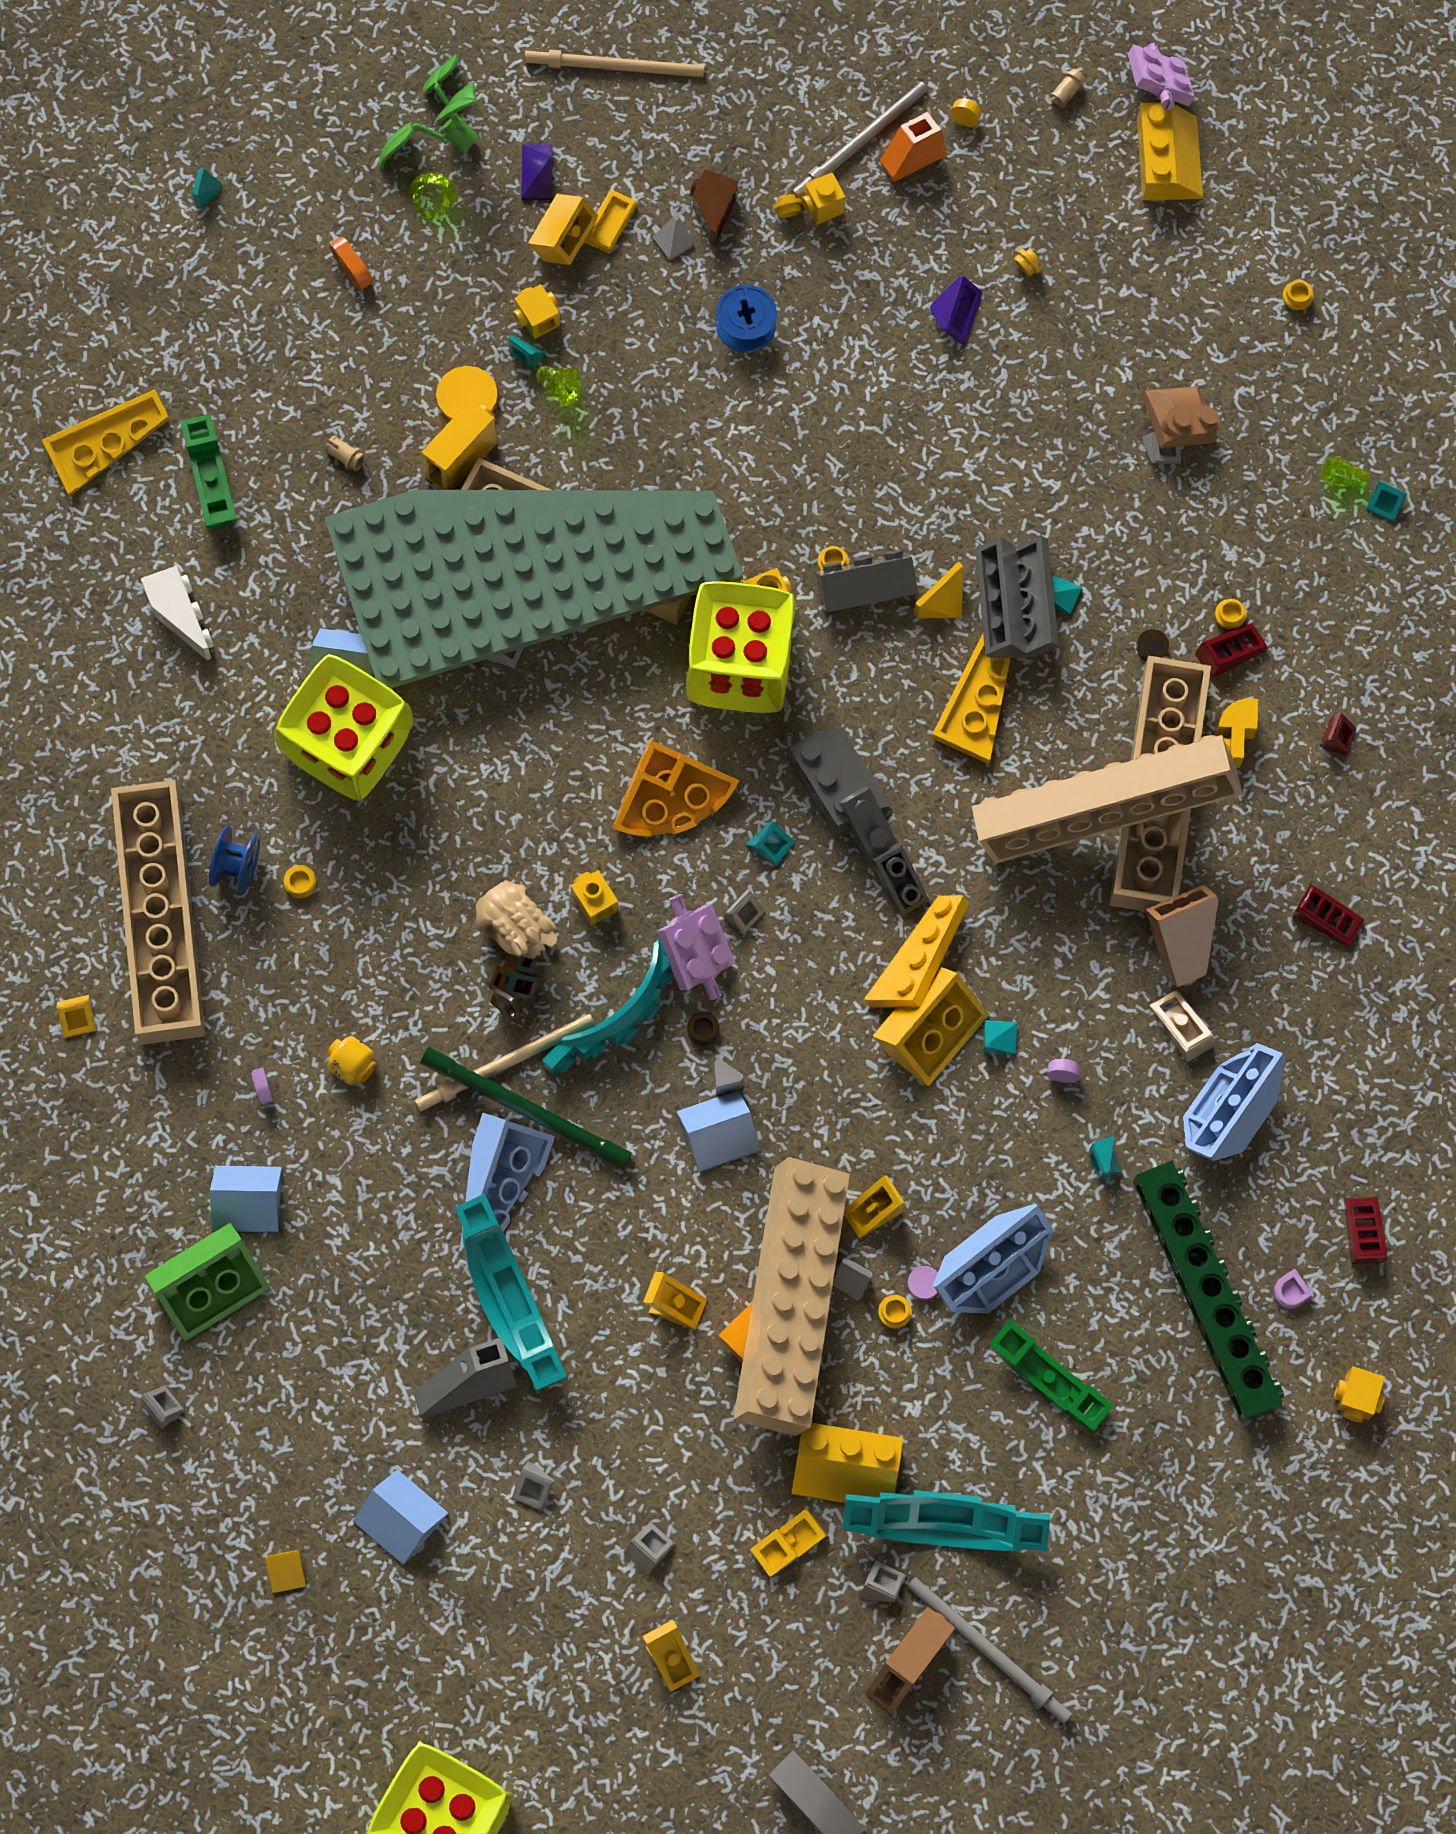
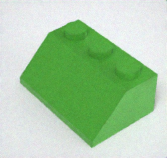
(207, 1281)

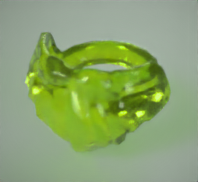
(448, 191)
(561, 383)

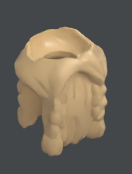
(514, 921)

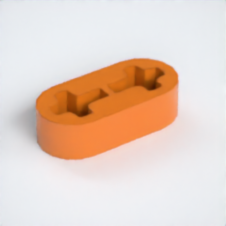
(351, 263)

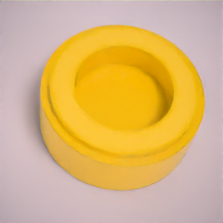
(966, 112)
(300, 881)

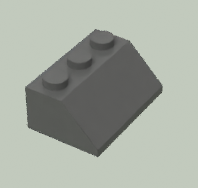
(830, 773)

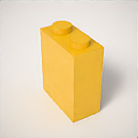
(458, 446)

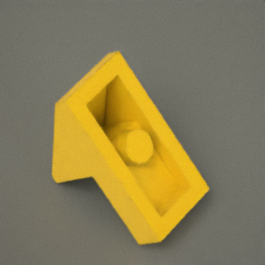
(674, 1301)
(671, 1655)

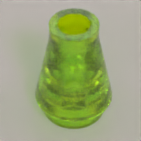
(1342, 473)

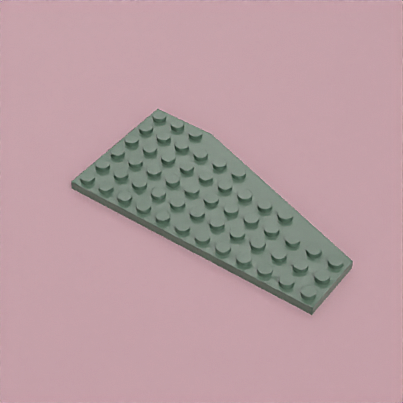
(499, 570)

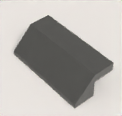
(1017, 598)

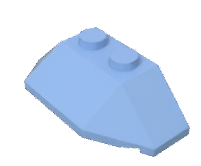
(1234, 1103)
(994, 1261)

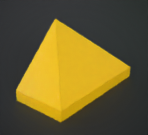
(944, 598)

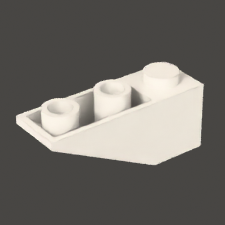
(172, 607)

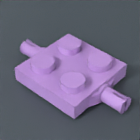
(1161, 75)
(695, 947)

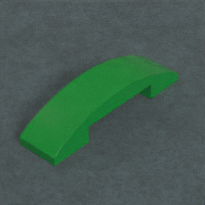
(208, 471)
(1049, 1377)

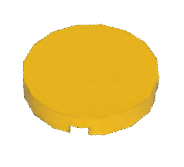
(462, 385)

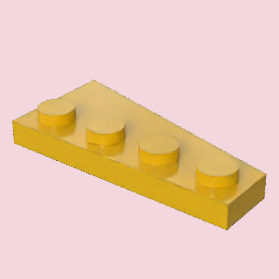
(101, 440)
(975, 706)
(917, 961)

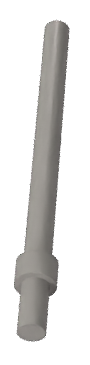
(863, 137)
(1040, 1695)

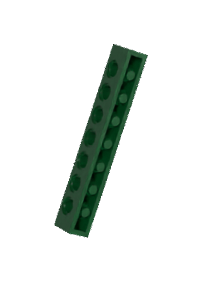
(1246, 1401)

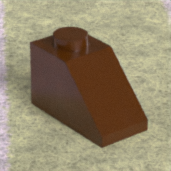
(713, 202)

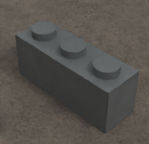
(866, 581)

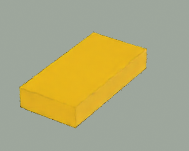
(611, 221)

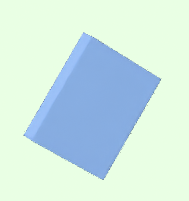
(343, 645)
(719, 1130)
(246, 1198)
(399, 1516)

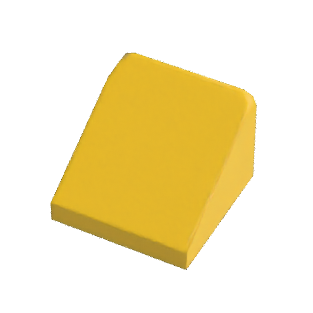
(76, 1016)
(285, 1571)

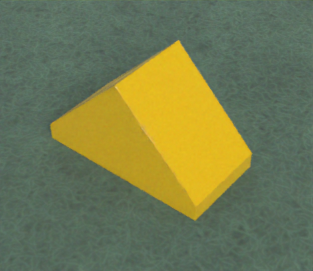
(874, 1207)

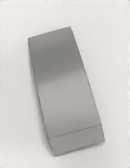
(813, 1797)

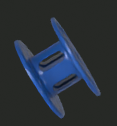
(759, 309)
(234, 859)

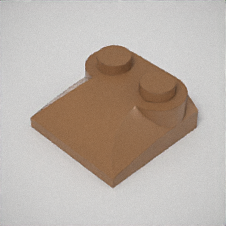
(1181, 417)

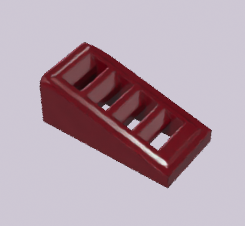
(1210, 653)
(1323, 926)
(1357, 1255)

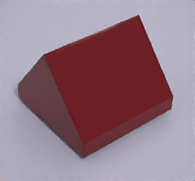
(1338, 734)

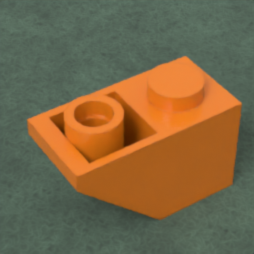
(913, 147)

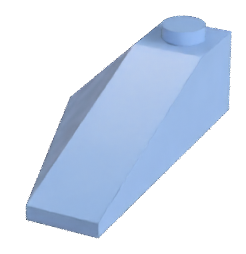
(503, 1163)

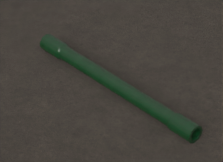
(601, 1147)

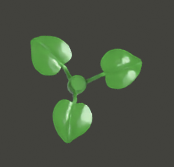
(455, 129)

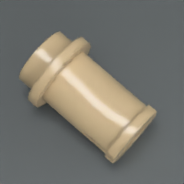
(1072, 82)
(345, 453)

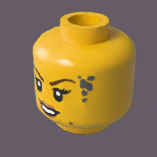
(351, 1060)

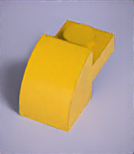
(1238, 723)

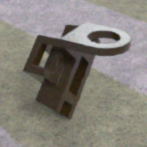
(508, 986)

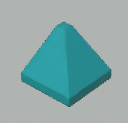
(205, 188)
(525, 352)
(1386, 500)
(1065, 595)
(771, 843)
(1000, 1037)

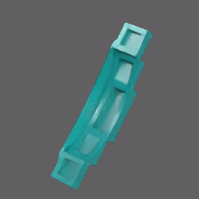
(618, 1027)
(506, 1294)
(946, 1521)

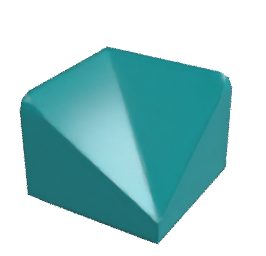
(1104, 1158)

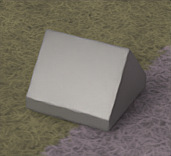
(744, 912)
(726, 1077)
(161, 1406)

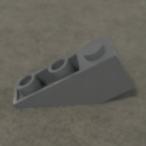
(468, 1378)

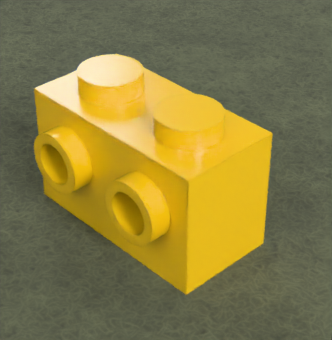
(563, 229)

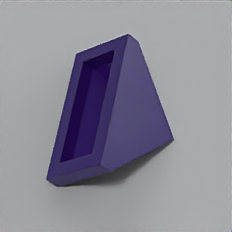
(536, 172)
(957, 308)

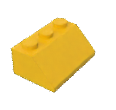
(1168, 153)
(931, 1035)
(845, 1462)

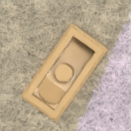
(1183, 1026)

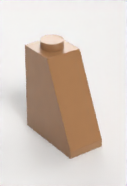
(1184, 934)
(910, 1659)

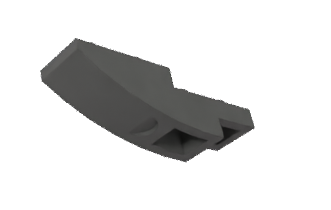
(883, 851)

